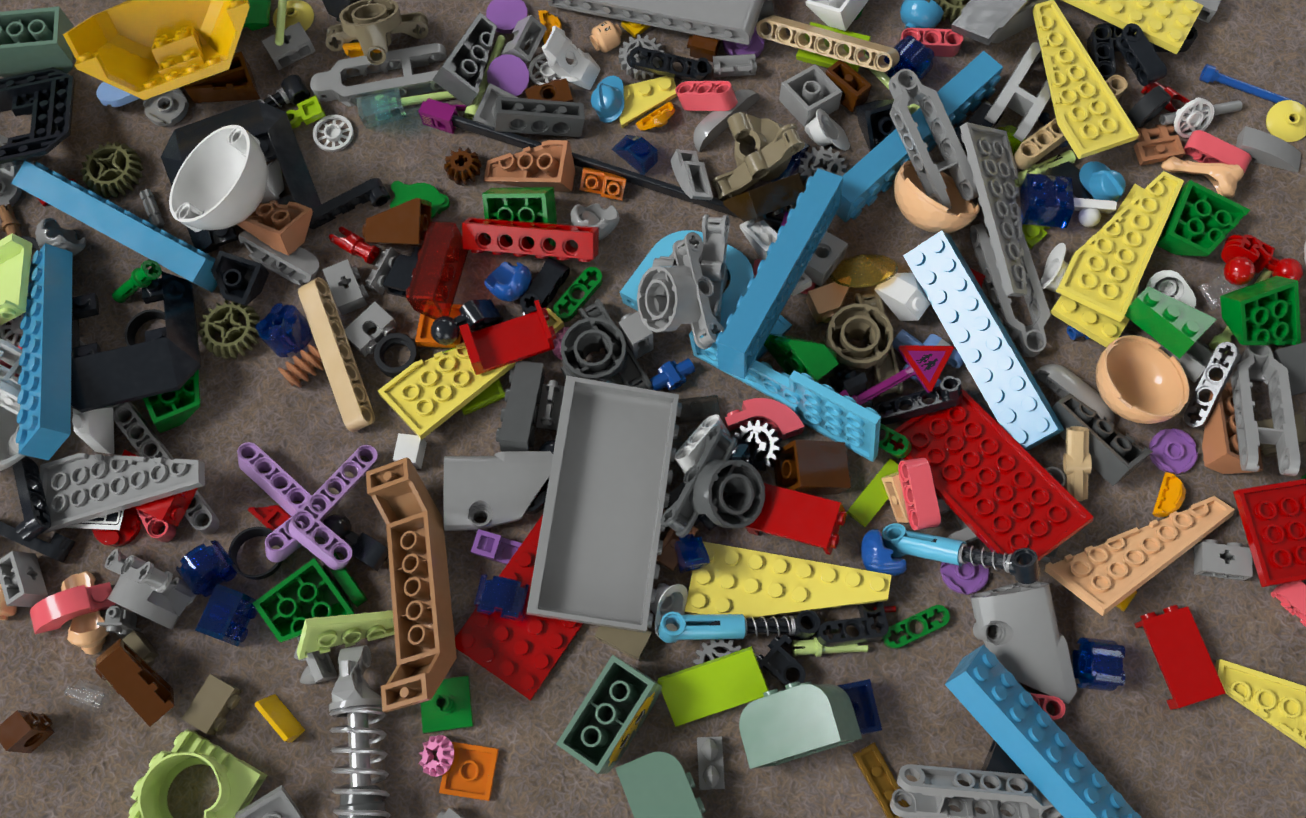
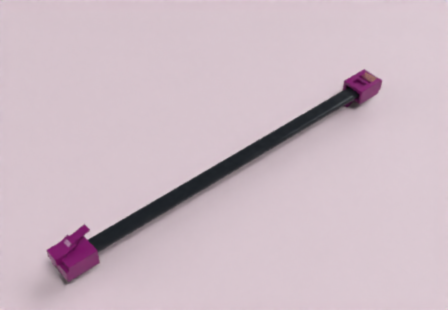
(446, 118)

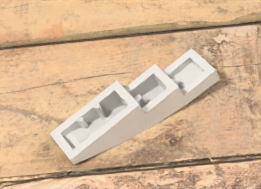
(760, 237)

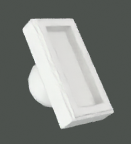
(1091, 210)

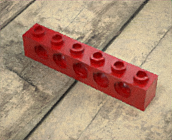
(586, 238)

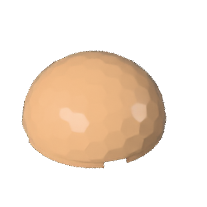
(925, 211)
(1141, 380)

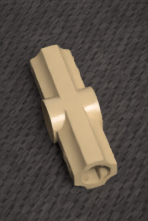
(1077, 462)

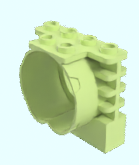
(235, 777)

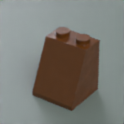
(400, 224)
(813, 467)

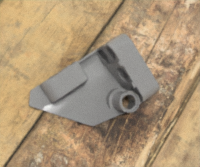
(492, 487)
(1026, 636)

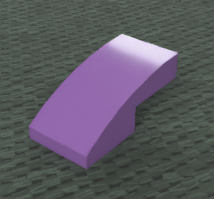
(494, 547)

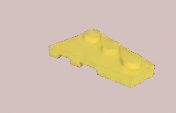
(645, 96)

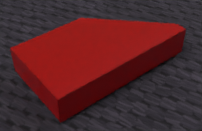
(270, 516)

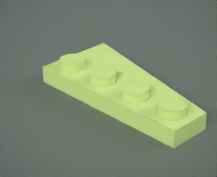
(331, 631)

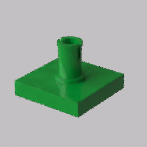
(449, 707)

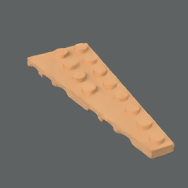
(1125, 562)

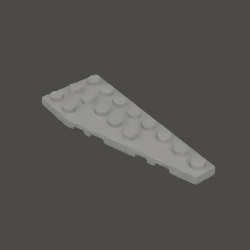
(994, 178)
(99, 485)

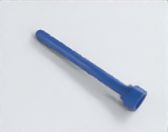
(1211, 74)

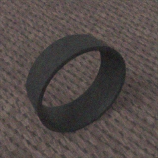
(138, 320)
(239, 540)

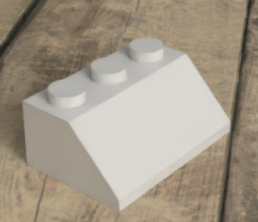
(837, 13)

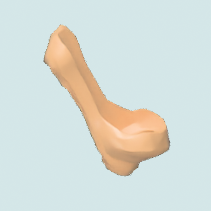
(1221, 175)
(84, 628)

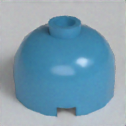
(920, 14)

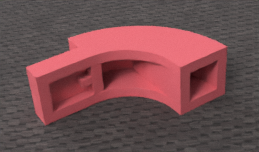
(768, 411)
(68, 604)

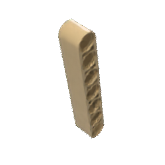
(835, 39)
(1051, 136)
(336, 355)

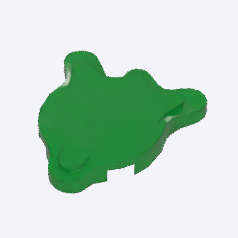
(419, 190)

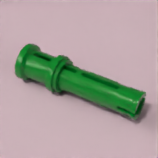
(139, 279)

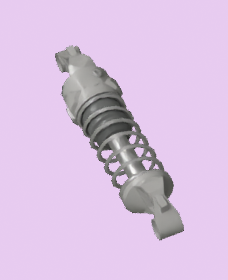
(356, 701)

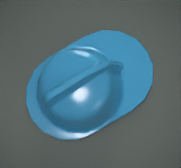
(608, 99)
(1102, 181)

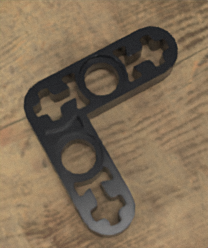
(863, 625)

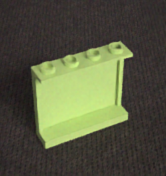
(14, 276)

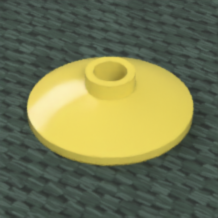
(302, 13)
(1280, 124)

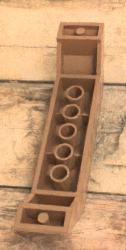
(418, 584)

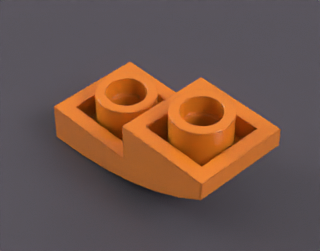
(602, 183)

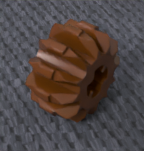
(456, 171)

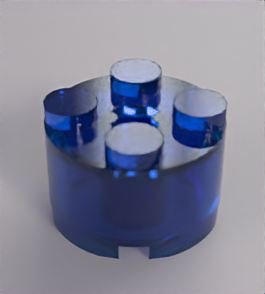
(912, 56)
(284, 330)
(205, 568)
(501, 596)
(1099, 664)

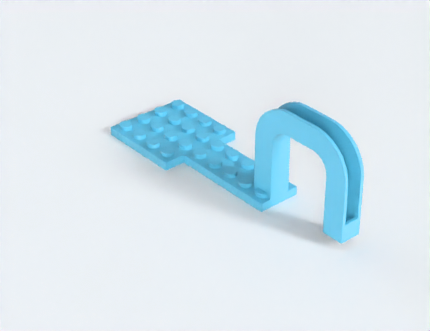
(814, 403)

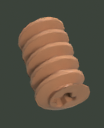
(302, 366)

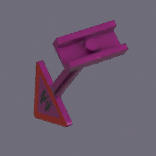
(923, 362)

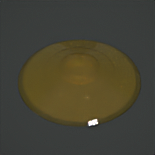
(864, 270)

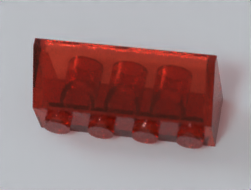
(437, 270)

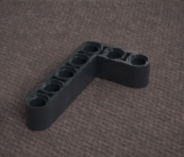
(1102, 47)

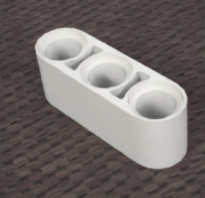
(694, 446)

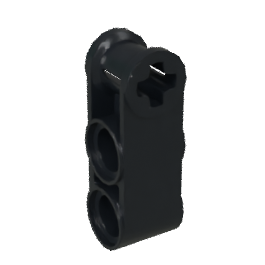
(1140, 55)
(544, 285)

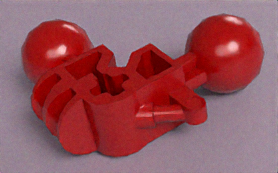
(1249, 255)

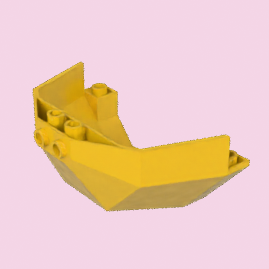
(158, 43)

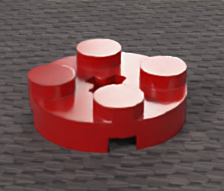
(128, 531)

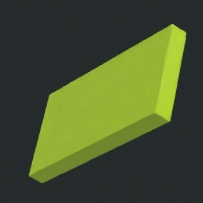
(713, 686)

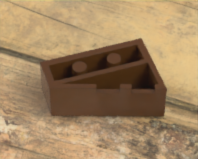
(229, 85)
(135, 682)

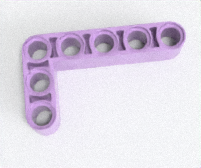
(284, 497)
(328, 502)

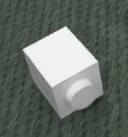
(410, 447)

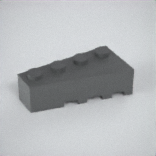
(466, 63)
(521, 407)
(1110, 451)

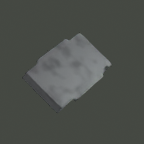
(986, 18)

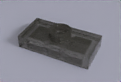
(698, 409)

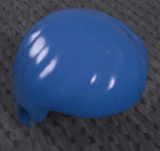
(509, 281)
(878, 558)

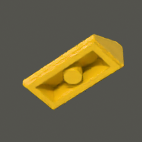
(280, 718)

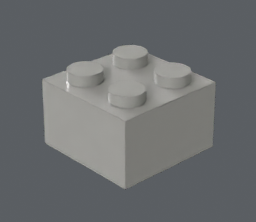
(809, 92)

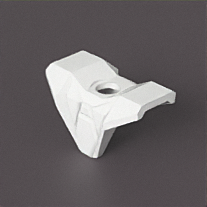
(584, 68)

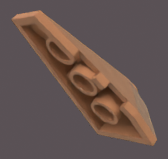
(535, 167)
(279, 225)
(1220, 436)

